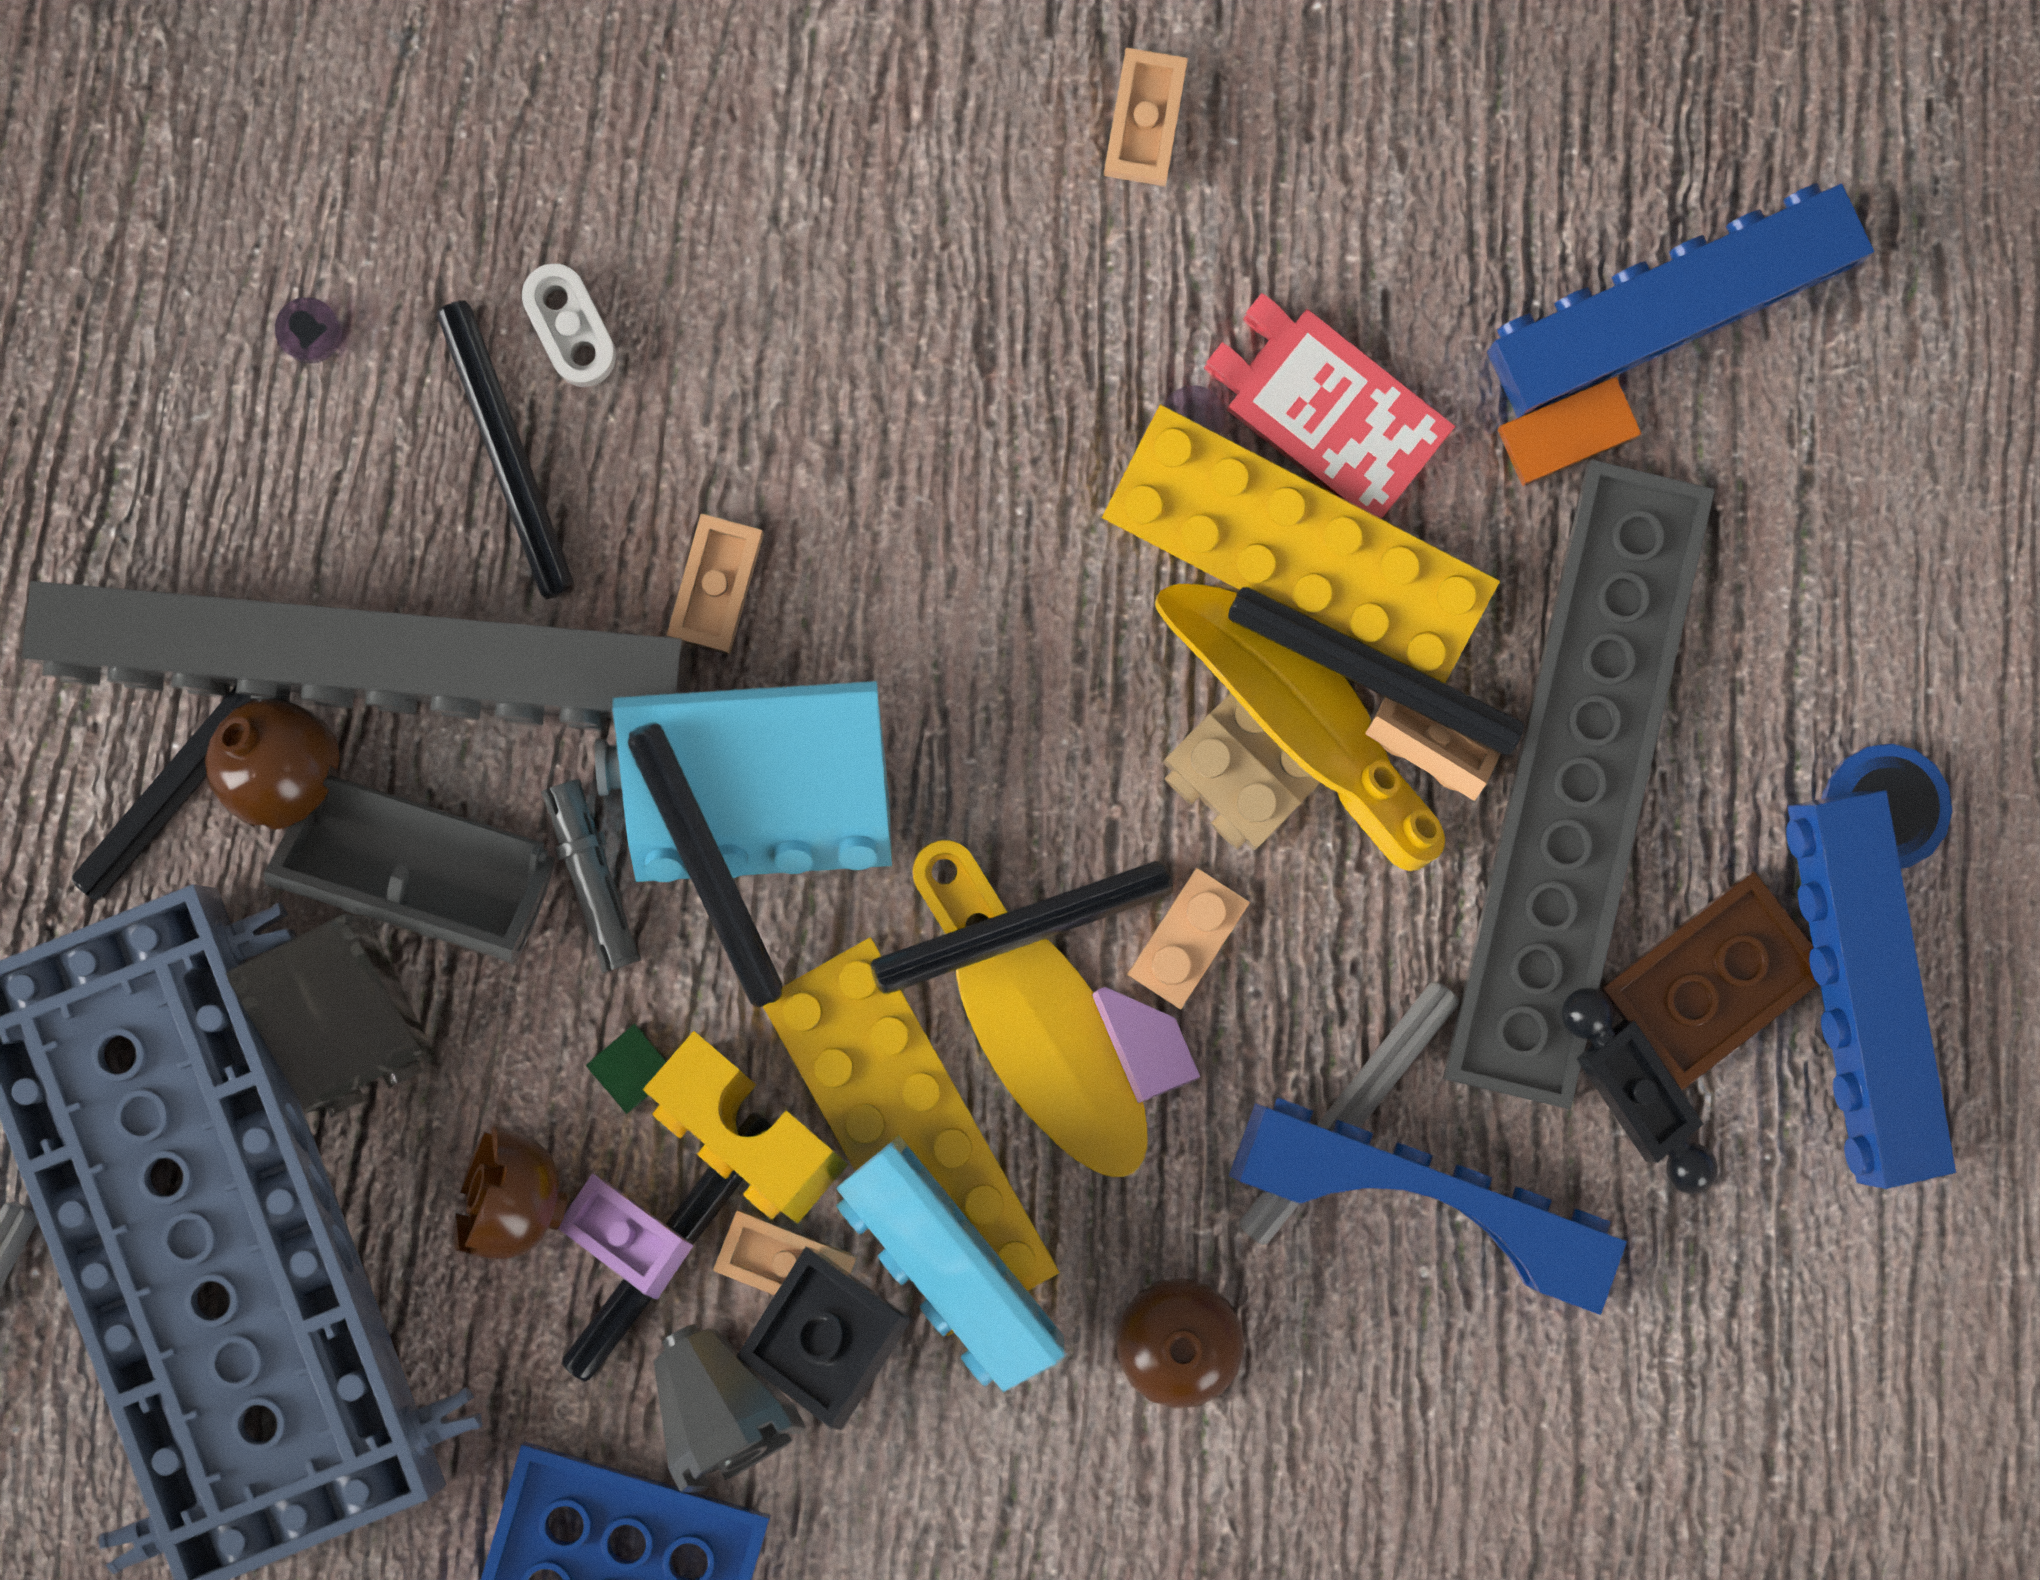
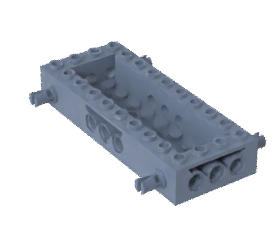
(247, 1216)

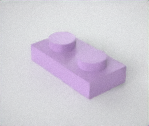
(625, 1236)

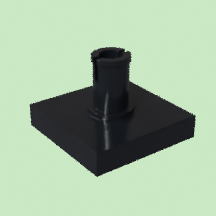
(824, 1338)

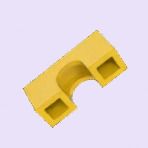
(783, 1165)

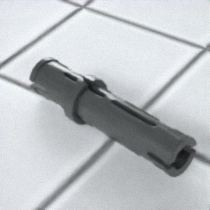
(590, 874)

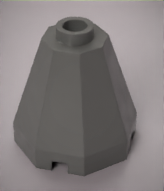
(717, 1409)

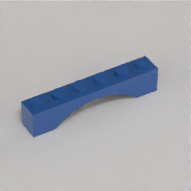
(1550, 1253)

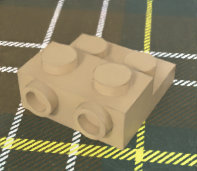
(1238, 775)

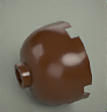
(271, 762)
(509, 1197)
(1179, 1343)

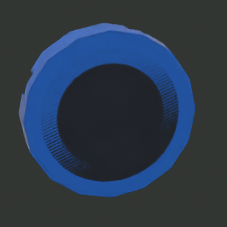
(1915, 793)

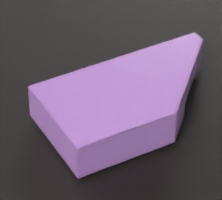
(1146, 1045)

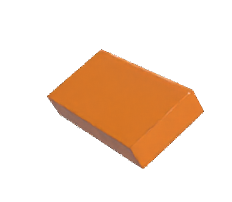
(1569, 431)

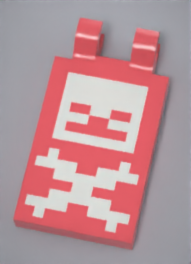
(1329, 408)

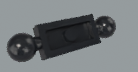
(1639, 1091)

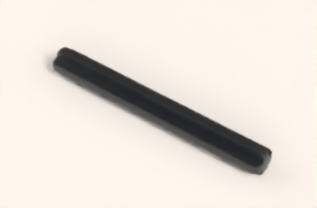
(505, 449)
(1376, 671)
(152, 808)
(705, 863)
(1021, 927)
(627, 1301)

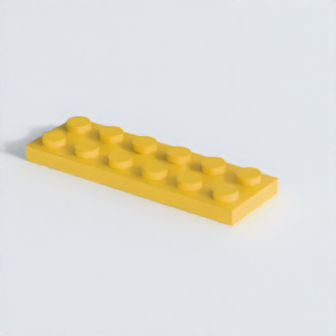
(1298, 544)
(885, 1080)

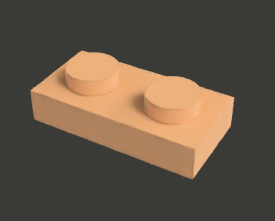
(1145, 116)
(715, 583)
(1440, 751)
(1188, 938)
(765, 1252)

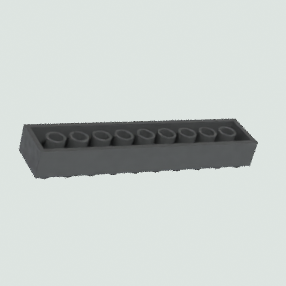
(345, 655)

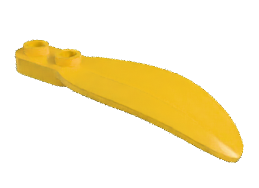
(1311, 718)
(1039, 1028)

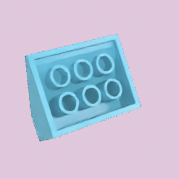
(777, 771)
(952, 1267)

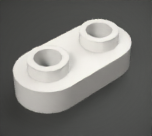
(569, 327)

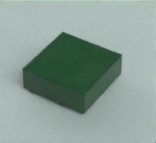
(627, 1067)

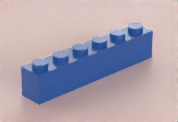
(1680, 299)
(1870, 989)

